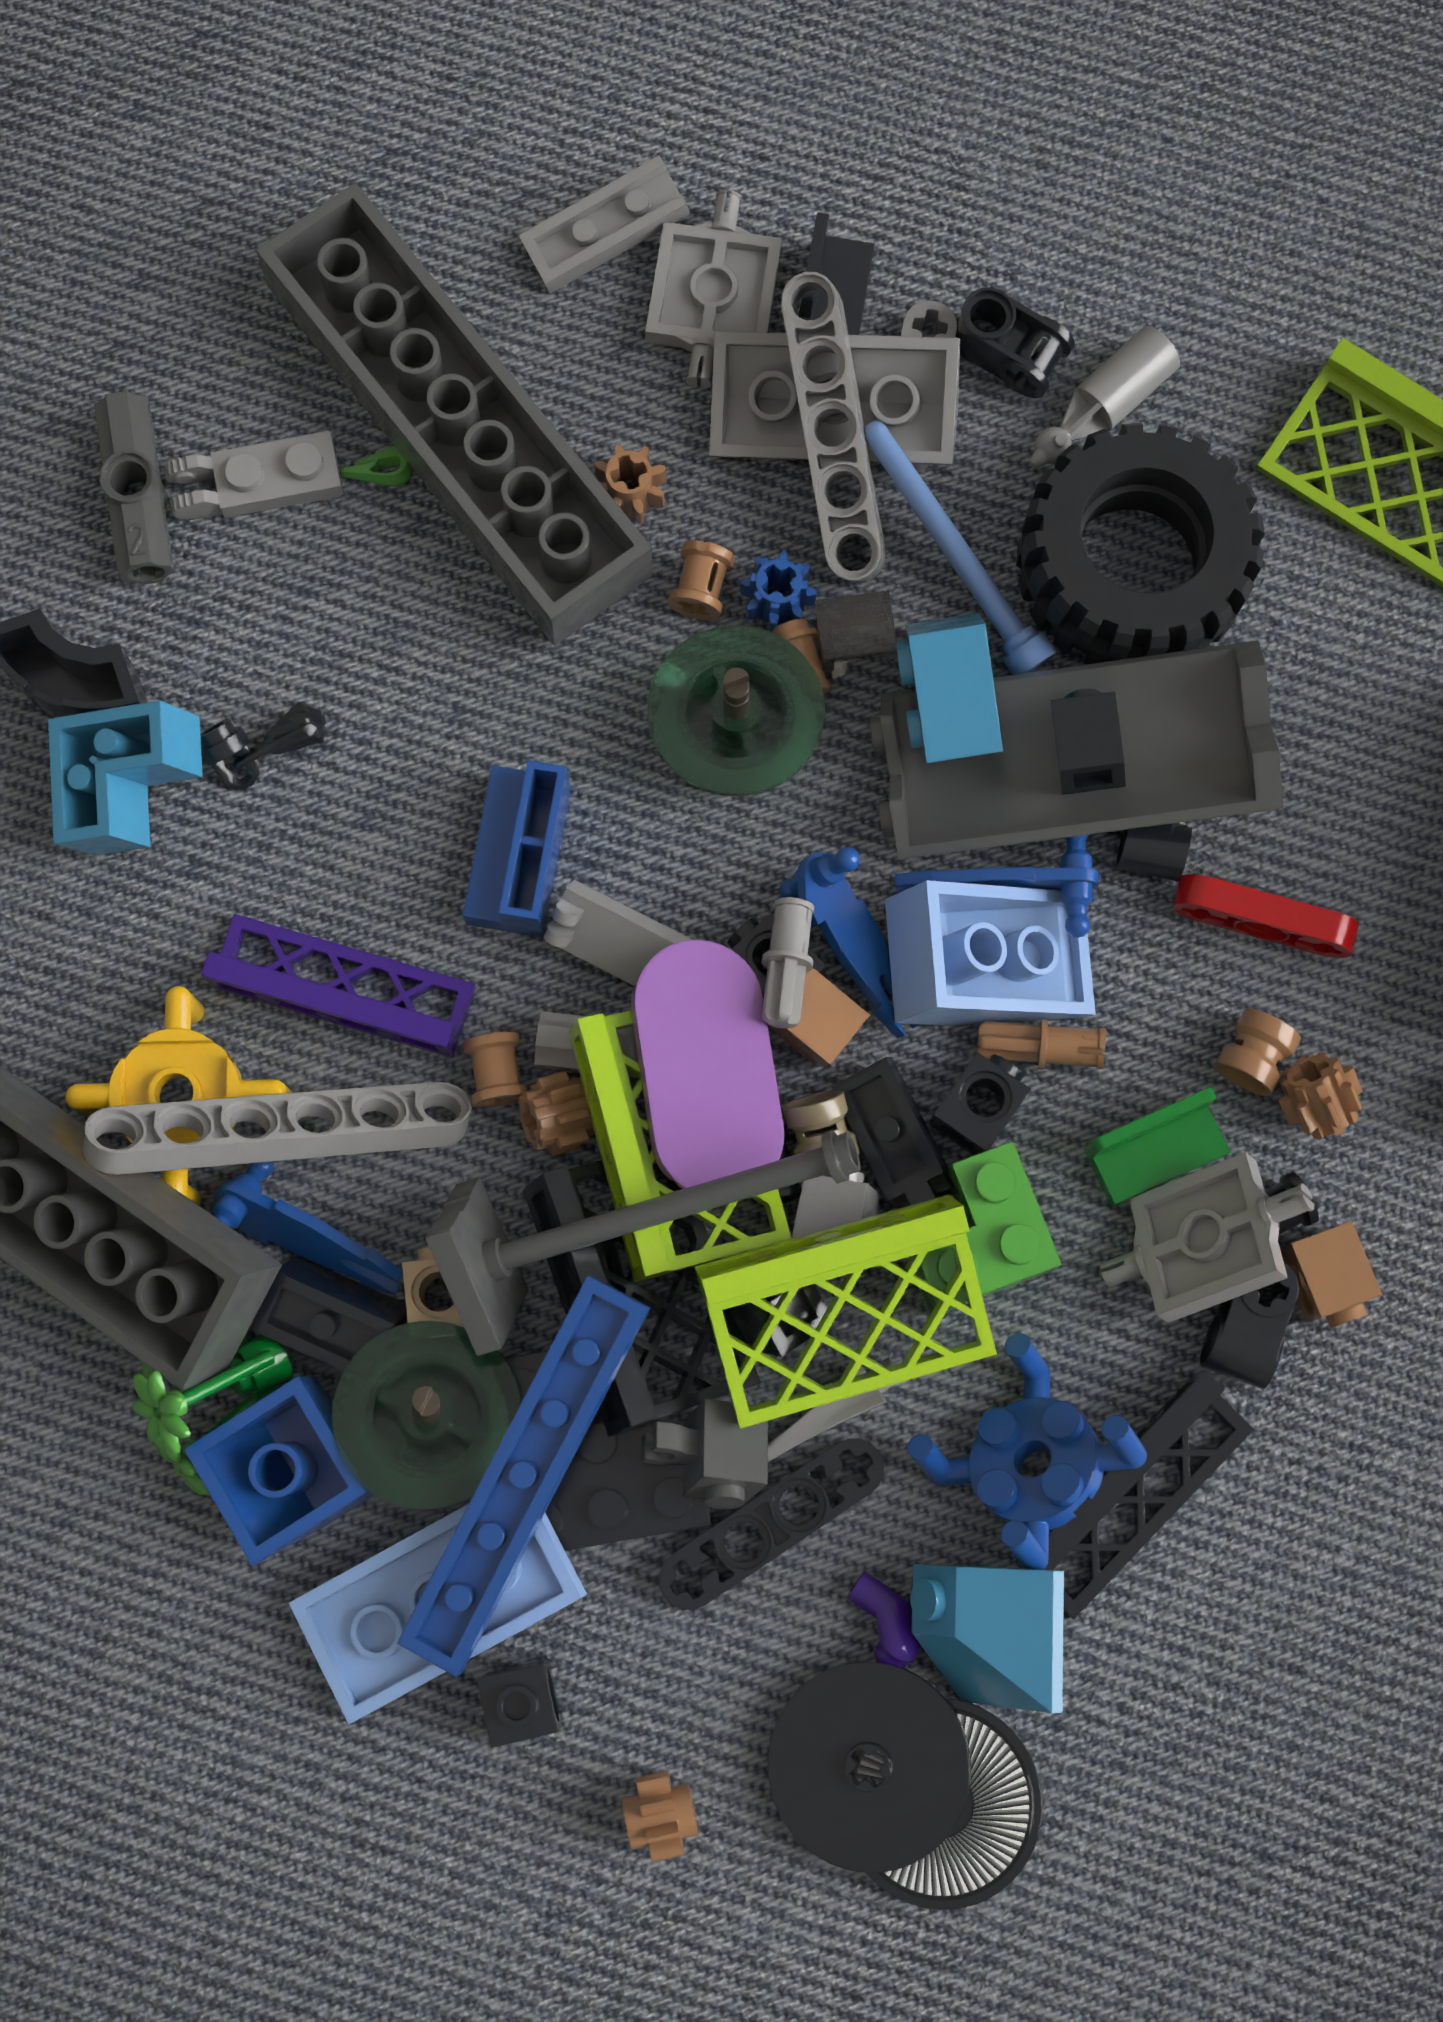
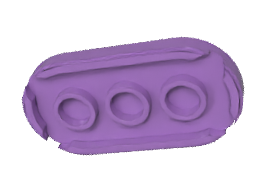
(705, 1064)

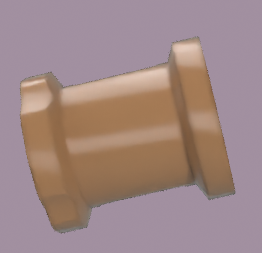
(701, 580)
(495, 1069)

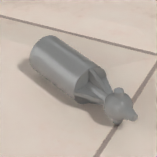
(1110, 392)

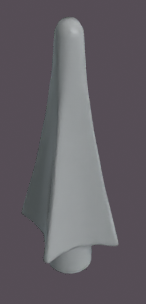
(827, 1416)

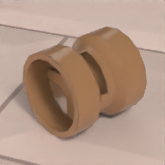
(1258, 1048)

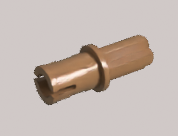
(1042, 1043)

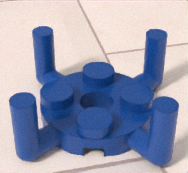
(1014, 1432)

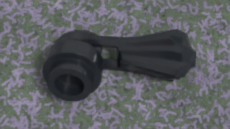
(297, 729)

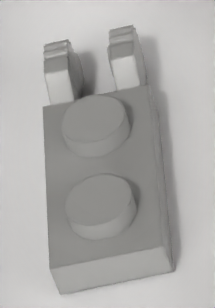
(257, 477)

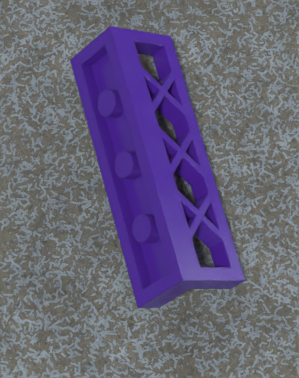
(329, 1002)

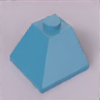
(993, 1632)

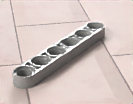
(278, 1116)

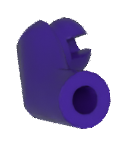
(893, 1618)

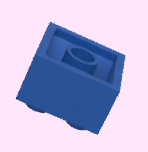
(277, 1469)

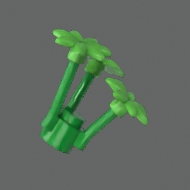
(253, 1370)

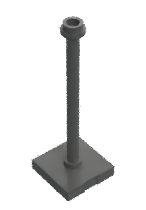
(484, 1267)

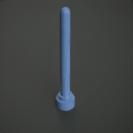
(1022, 645)

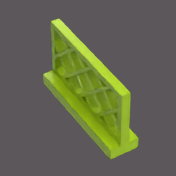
(1393, 402)
(630, 1164)
(833, 1254)

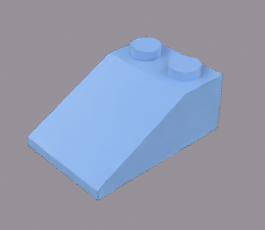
(985, 955)

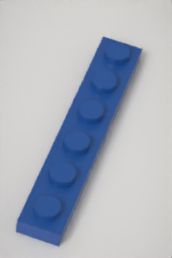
(523, 1476)

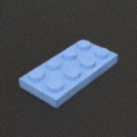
(362, 1612)

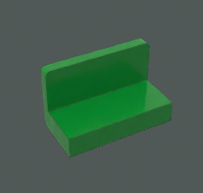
(1157, 1148)

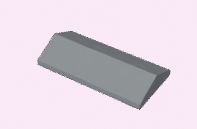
(899, 379)

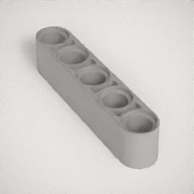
(821, 400)

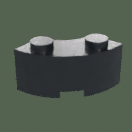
(62, 674)

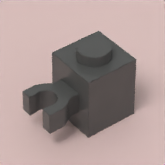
(717, 1456)

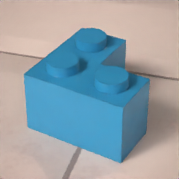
(952, 686)
(105, 767)

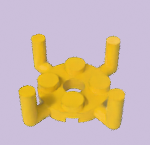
(166, 1056)

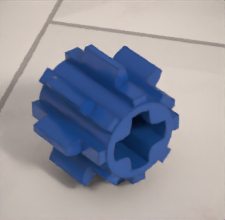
(782, 576)

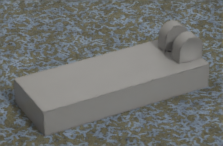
(604, 224)
(607, 932)

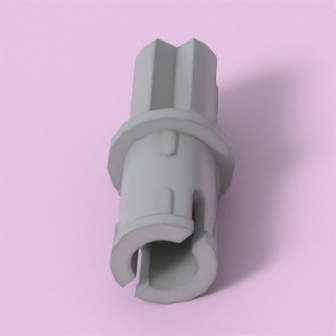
(787, 962)

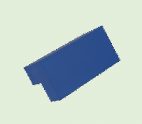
(518, 848)

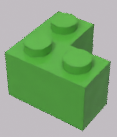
(1004, 1224)

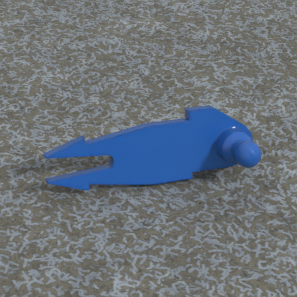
(1073, 878)
(847, 926)
(244, 1206)

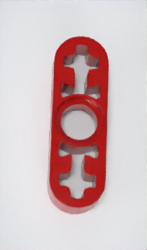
(1265, 916)

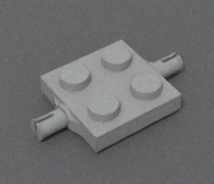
(711, 282)
(1207, 1237)

